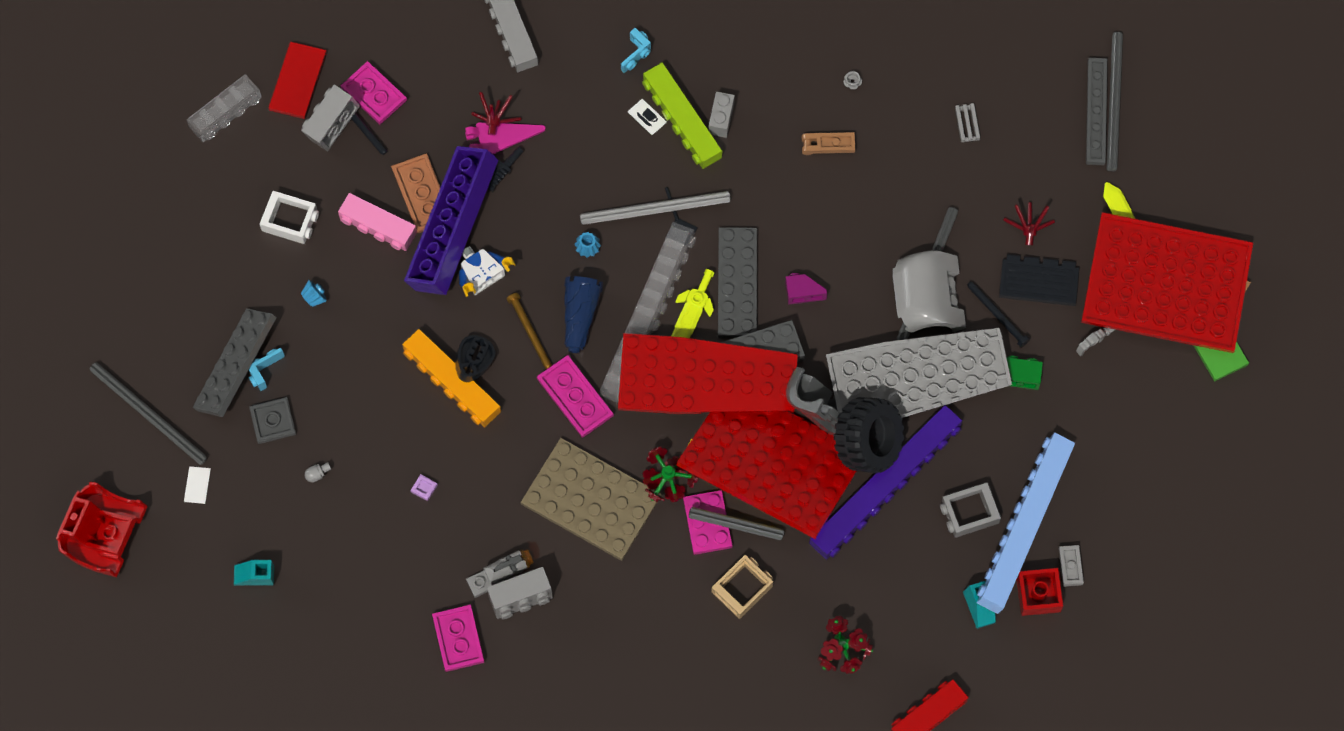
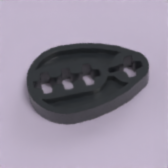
(464, 357)

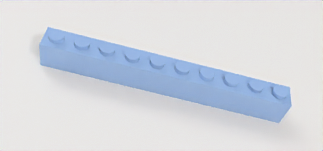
(1025, 523)

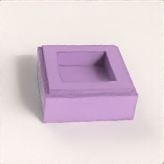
(424, 487)

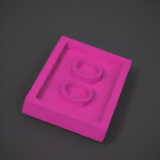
(374, 92)
(707, 536)
(458, 638)

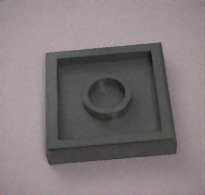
(272, 420)

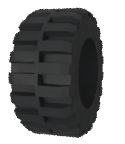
(865, 450)

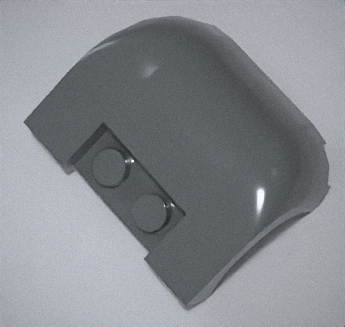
(812, 400)

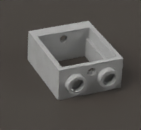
(988, 502)

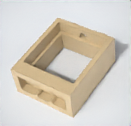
(729, 601)

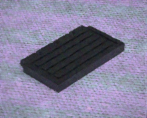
(1039, 282)

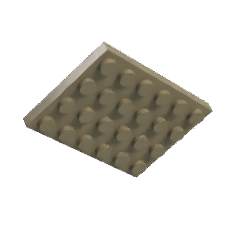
(590, 499)

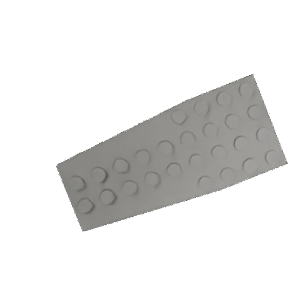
(922, 370)

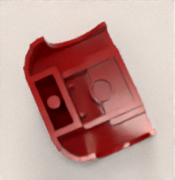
(98, 528)

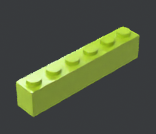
(682, 116)

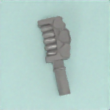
(1092, 339)

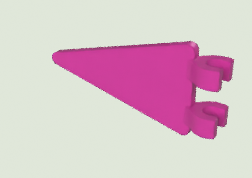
(505, 135)

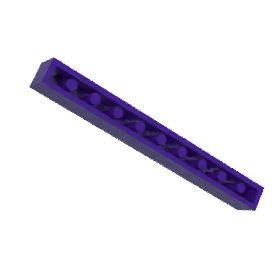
(883, 485)

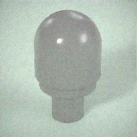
(316, 472)

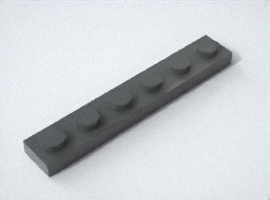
(1096, 111)

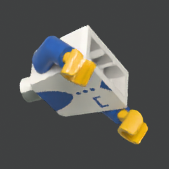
(481, 270)

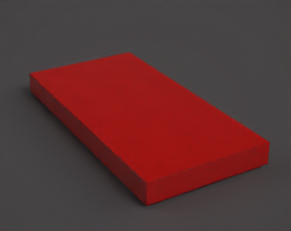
(297, 80)

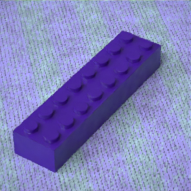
(451, 220)

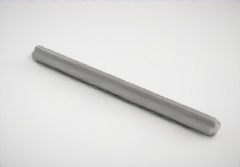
(655, 207)

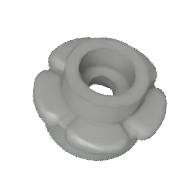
(852, 76)

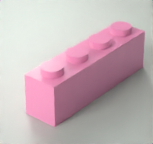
(377, 222)

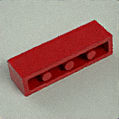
(933, 710)

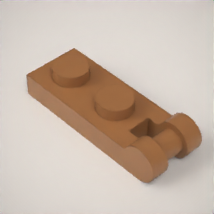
(828, 143)

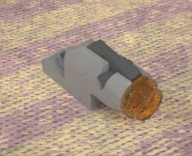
(500, 571)

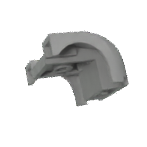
(927, 291)

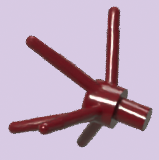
(493, 117)
(1030, 229)

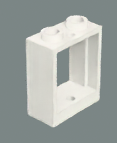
(272, 208)

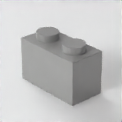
(721, 114)

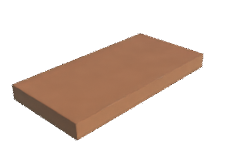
(417, 187)

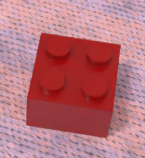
(1039, 592)

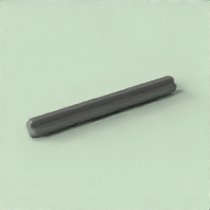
(736, 523)

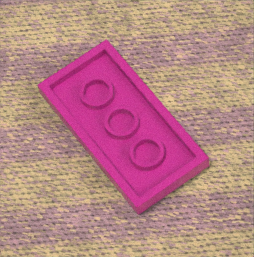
(575, 396)

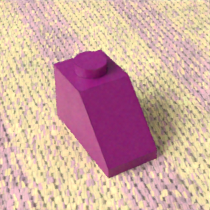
(803, 289)

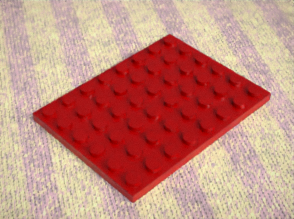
(1167, 282)
(771, 464)

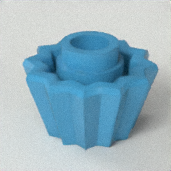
(587, 244)
(313, 294)

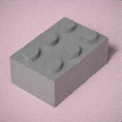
(330, 117)
(520, 593)

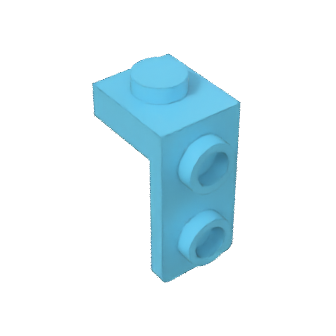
(644, 46)
(259, 364)

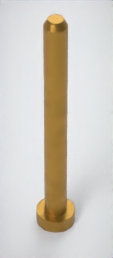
(514, 300)

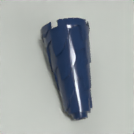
(580, 304)

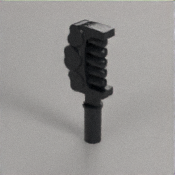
(503, 169)

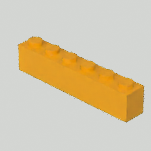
(443, 373)

